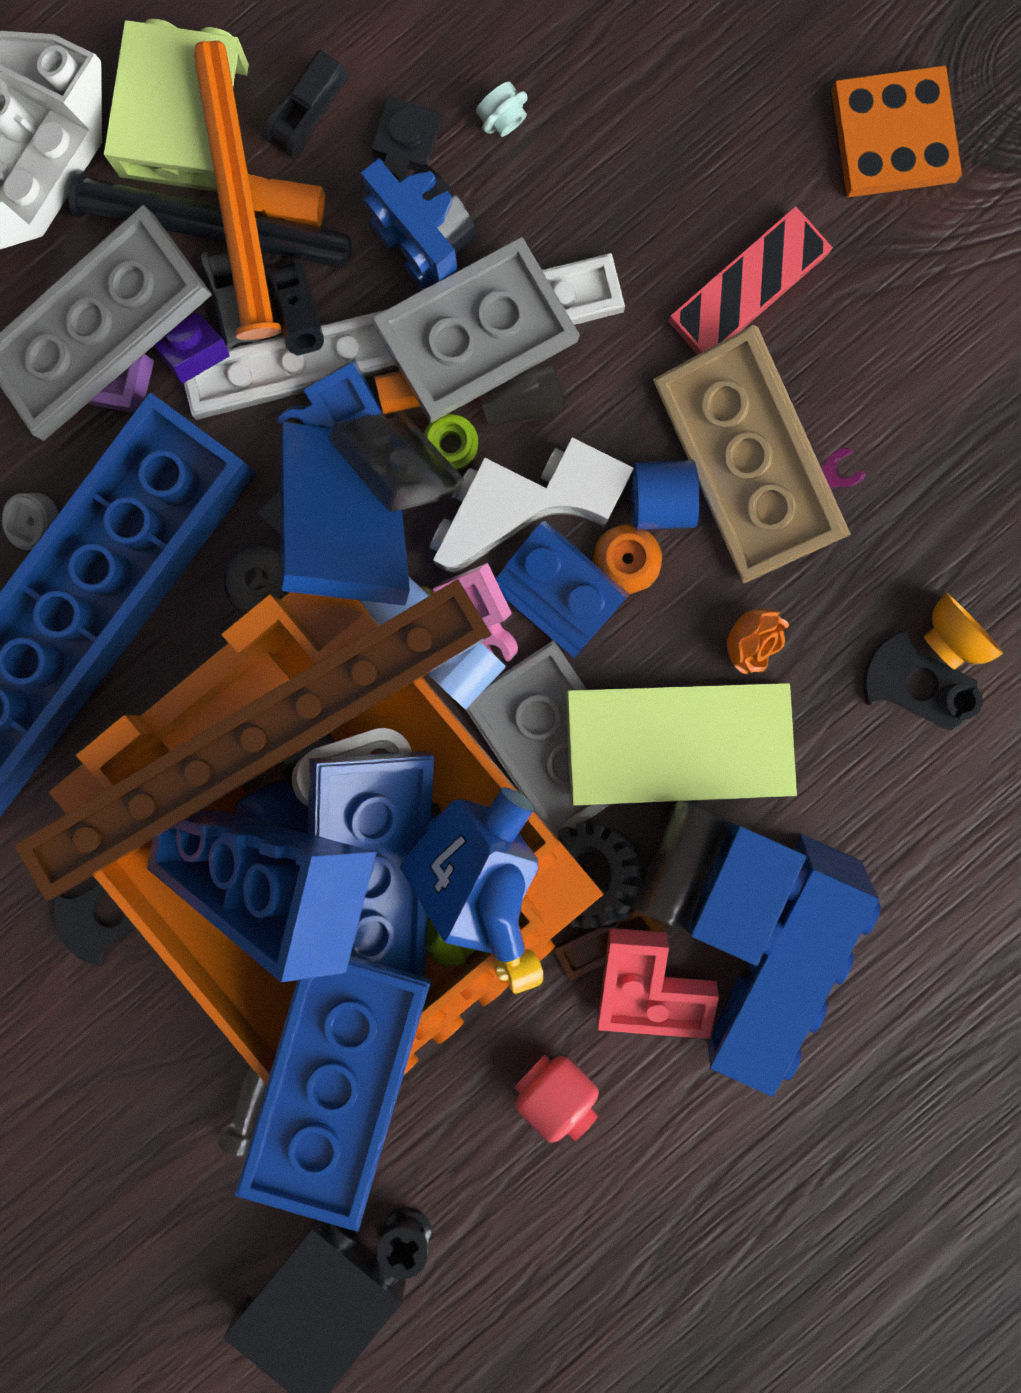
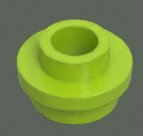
(460, 427)

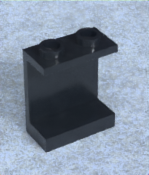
(316, 1311)

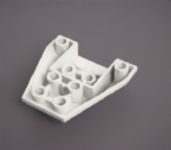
(45, 128)

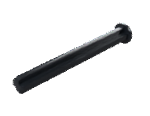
(205, 220)

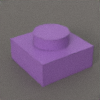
(128, 389)

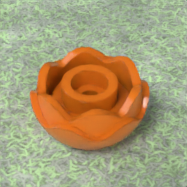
(637, 543)
(755, 638)

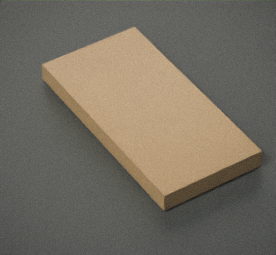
(751, 455)

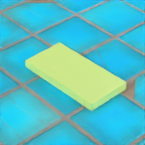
(680, 744)

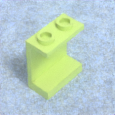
(157, 105)

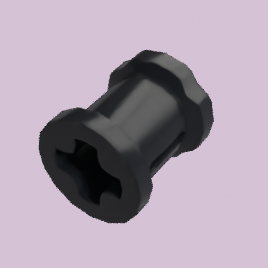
(403, 1260)

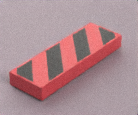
(751, 282)

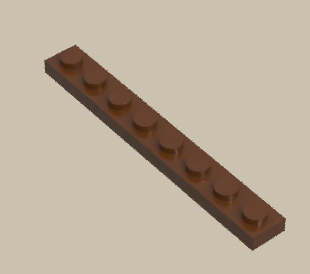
(252, 740)

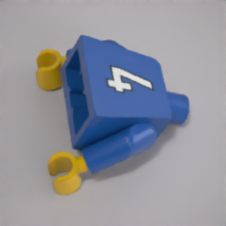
(473, 881)

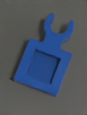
(336, 398)

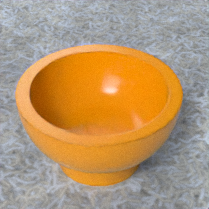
(959, 636)

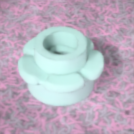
(502, 109)

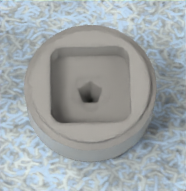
(27, 518)

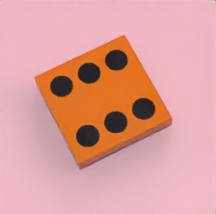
(896, 131)

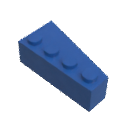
(269, 889)
(786, 993)

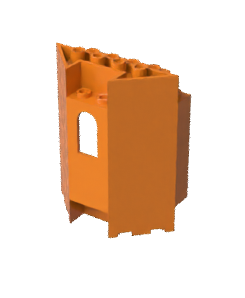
(262, 653)

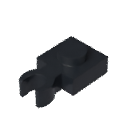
(406, 136)

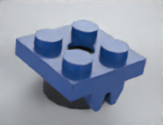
(419, 218)

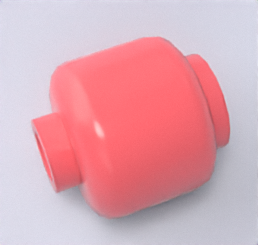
(557, 1099)

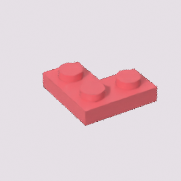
(642, 1000)

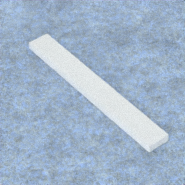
(270, 372)

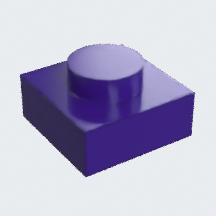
(191, 348)

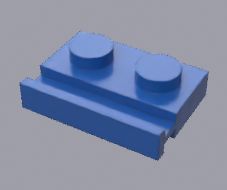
(559, 589)

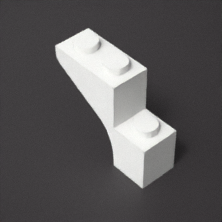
(503, 502)

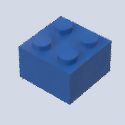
(747, 895)

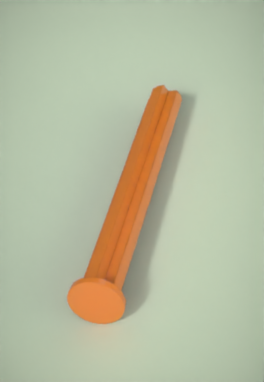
(234, 192)

